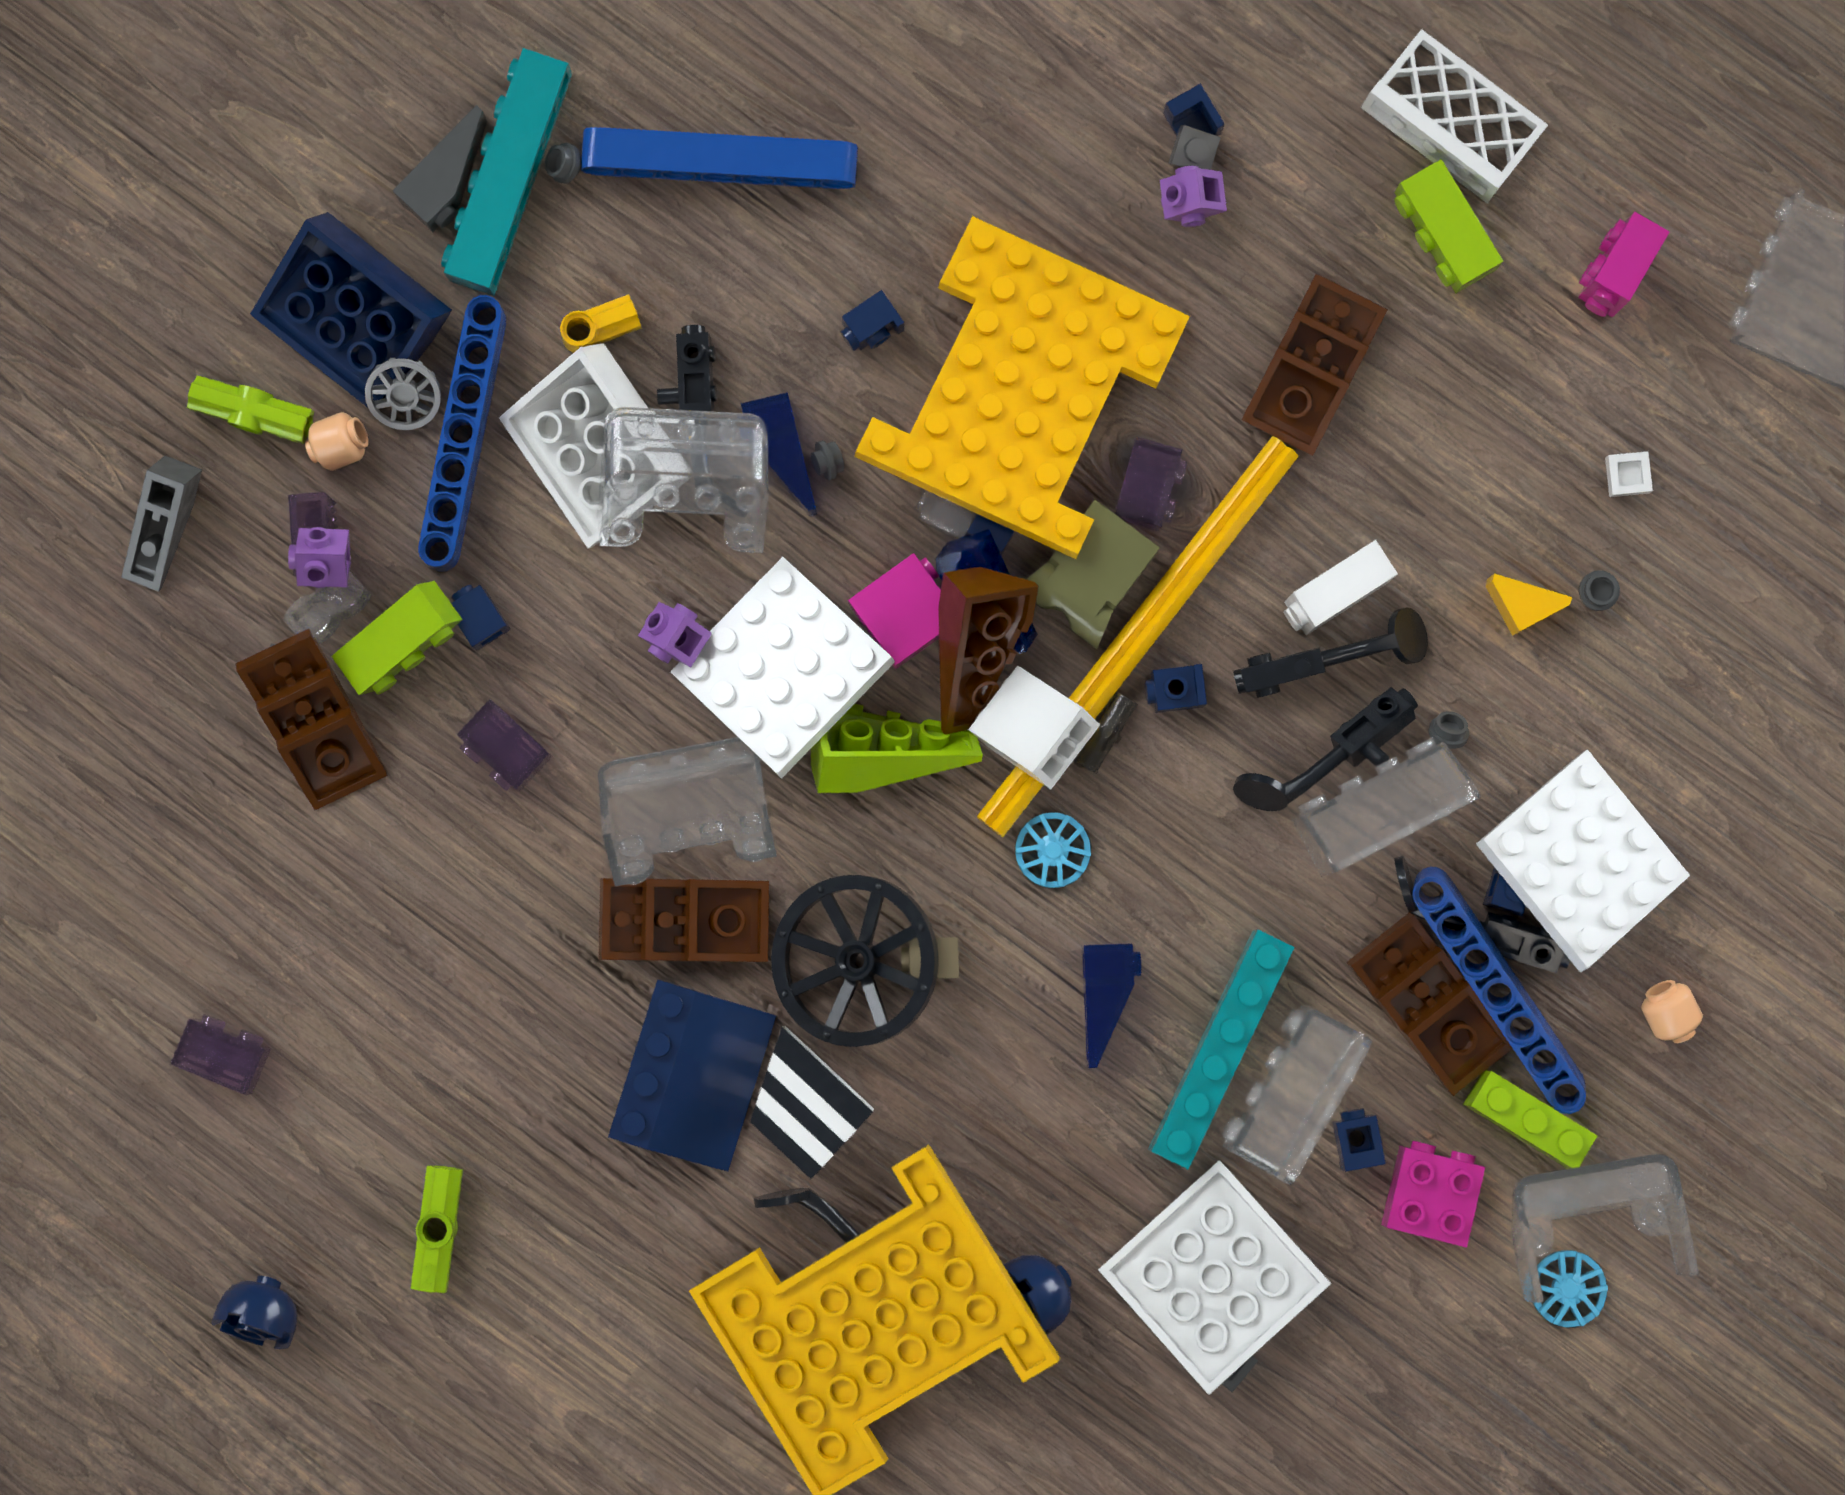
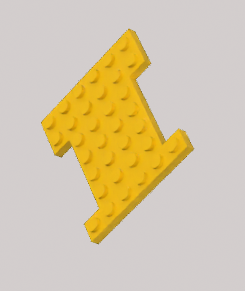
(1024, 384)
(870, 1326)

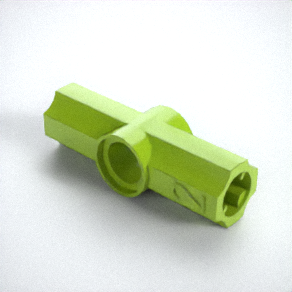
(250, 409)
(432, 1255)

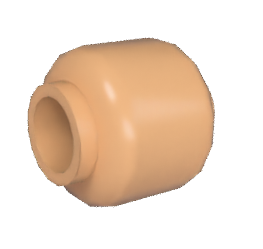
(337, 441)
(1671, 1011)

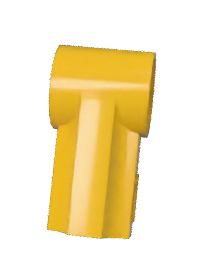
(604, 321)

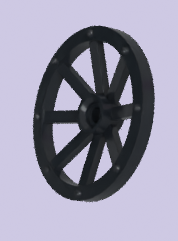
(846, 963)

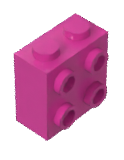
(1626, 258)
(901, 609)
(1433, 1194)

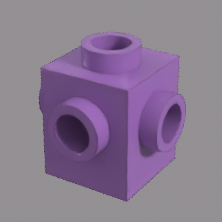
(1192, 195)
(321, 557)
(674, 634)

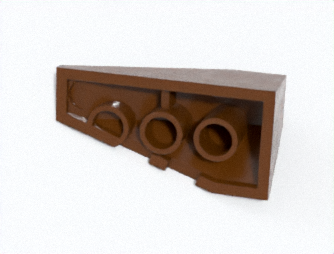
(977, 633)

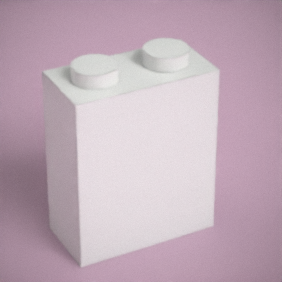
(1339, 588)
(1034, 727)

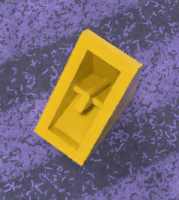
(1523, 603)

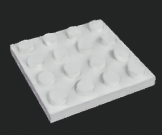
(783, 667)
(1583, 860)
(1214, 1277)

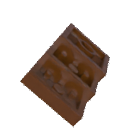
(1314, 364)
(311, 719)
(684, 920)
(1430, 1003)

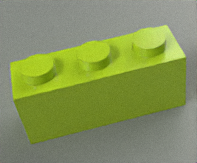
(1447, 227)
(397, 639)
(1529, 1120)

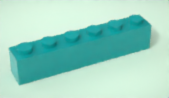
(507, 171)
(1221, 1048)

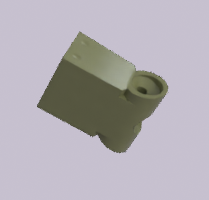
(1098, 578)

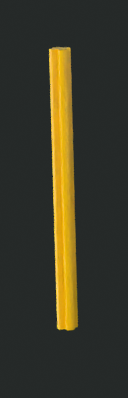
(1155, 614)

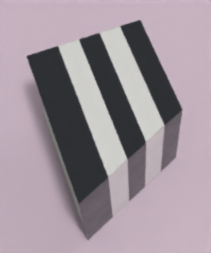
(806, 1105)

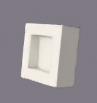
(1628, 474)

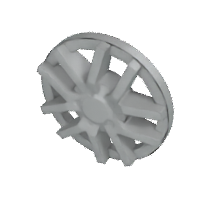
(403, 393)

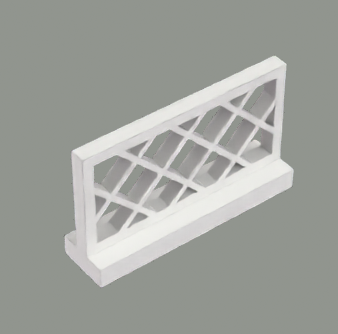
(1428, 134)

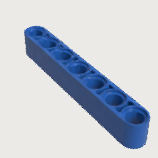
(719, 158)
(458, 414)
(1501, 1009)

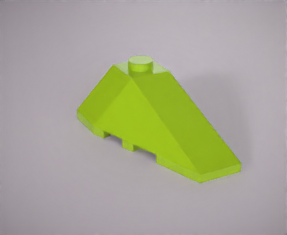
(880, 750)

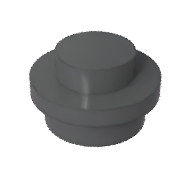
(563, 162)
(827, 459)
(1599, 590)
(1450, 728)

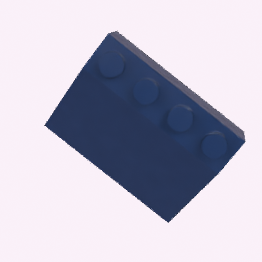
(347, 306)
(692, 1076)

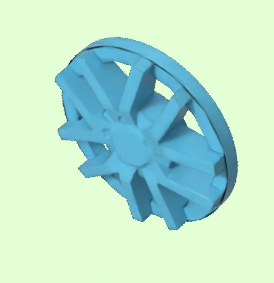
(1053, 850)
(1571, 1289)

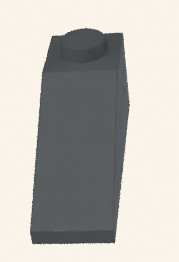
(440, 179)
(160, 521)

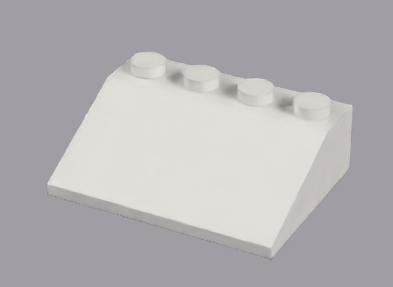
(563, 428)

